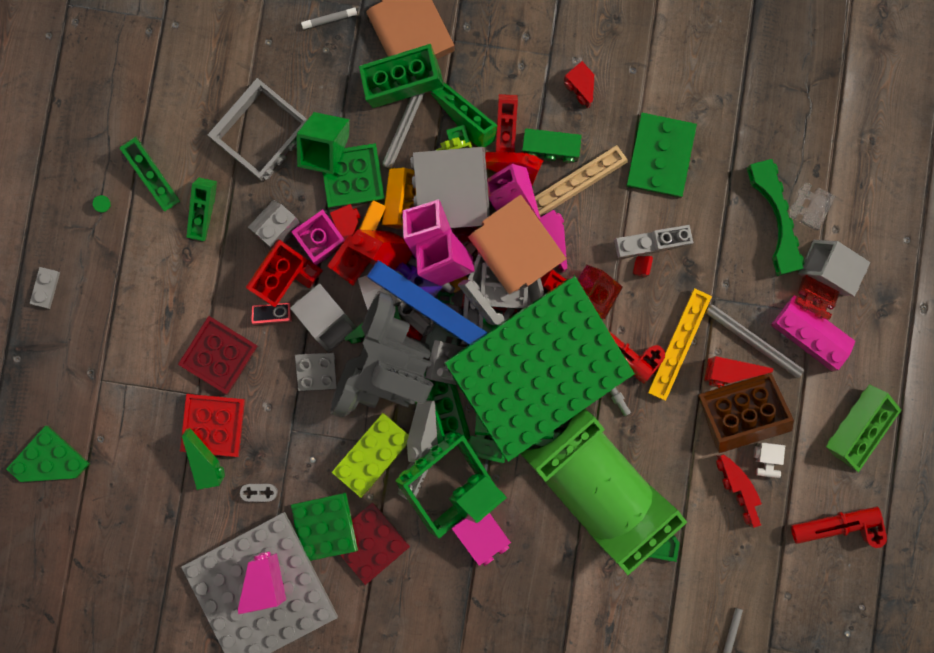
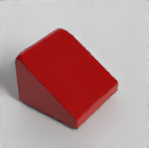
(642, 266)
(308, 274)

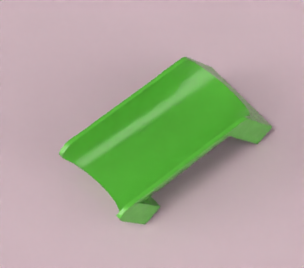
(605, 492)

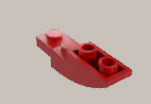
(737, 481)

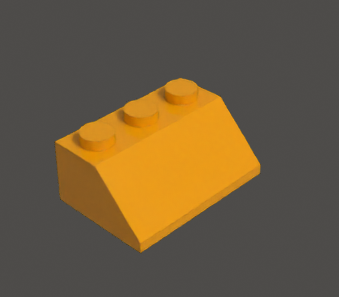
(398, 196)

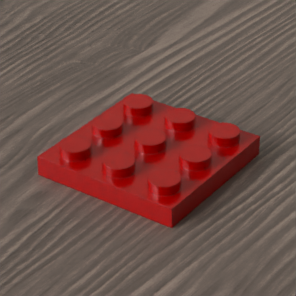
(215, 422)

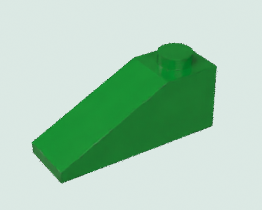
(201, 208)
(203, 463)

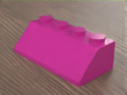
(814, 335)

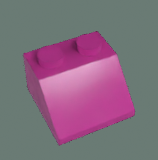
(318, 237)

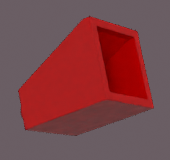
(380, 246)

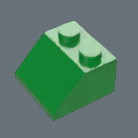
(476, 498)

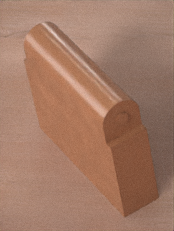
(409, 25)
(516, 245)

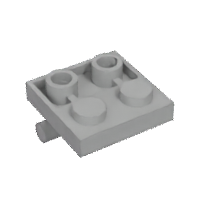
(440, 353)

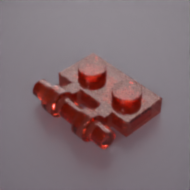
(818, 292)

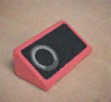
(268, 314)

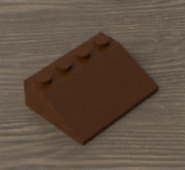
(746, 412)

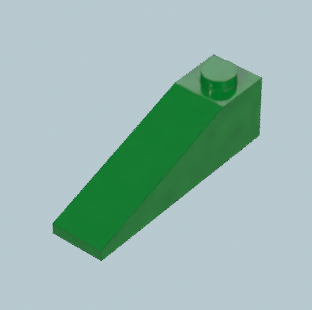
(478, 126)
(149, 173)

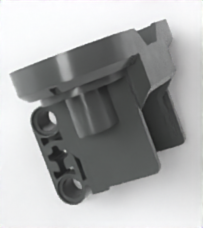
(387, 366)

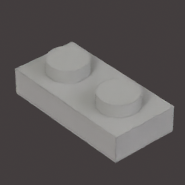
(44, 287)

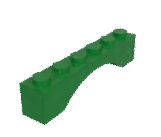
(765, 180)

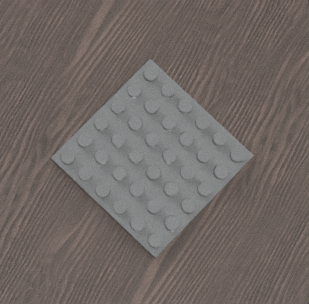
(219, 581)

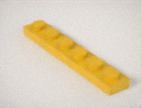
(679, 344)

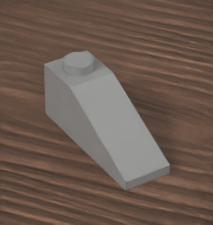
(423, 431)

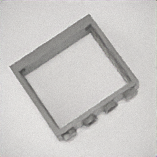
(236, 112)

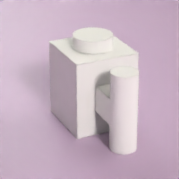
(770, 455)

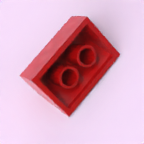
(276, 273)

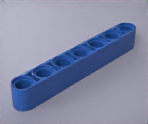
(425, 303)

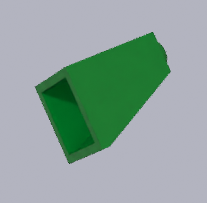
(322, 142)

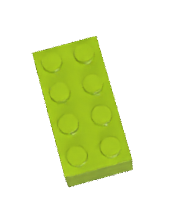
(371, 455)

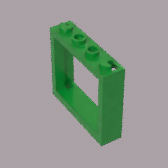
(451, 516)

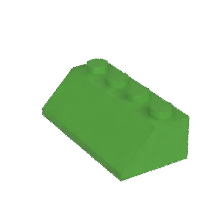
(863, 427)

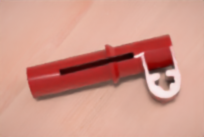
(640, 367)
(843, 524)

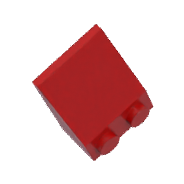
(726, 371)

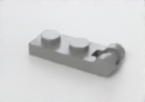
(481, 302)

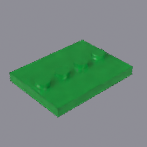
(661, 155)

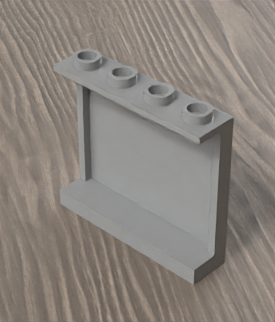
(455, 179)

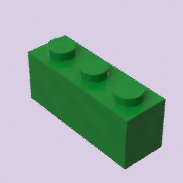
(552, 145)

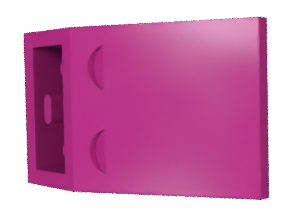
(508, 185)

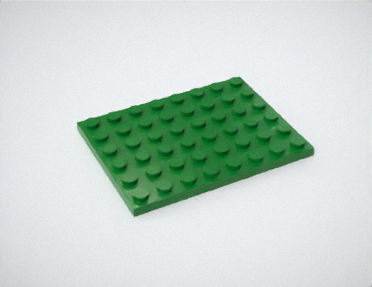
(539, 368)

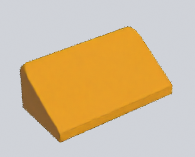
(372, 216)

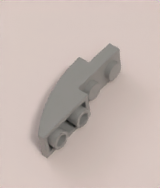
(654, 241)

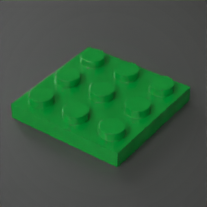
(355, 178)
(325, 526)

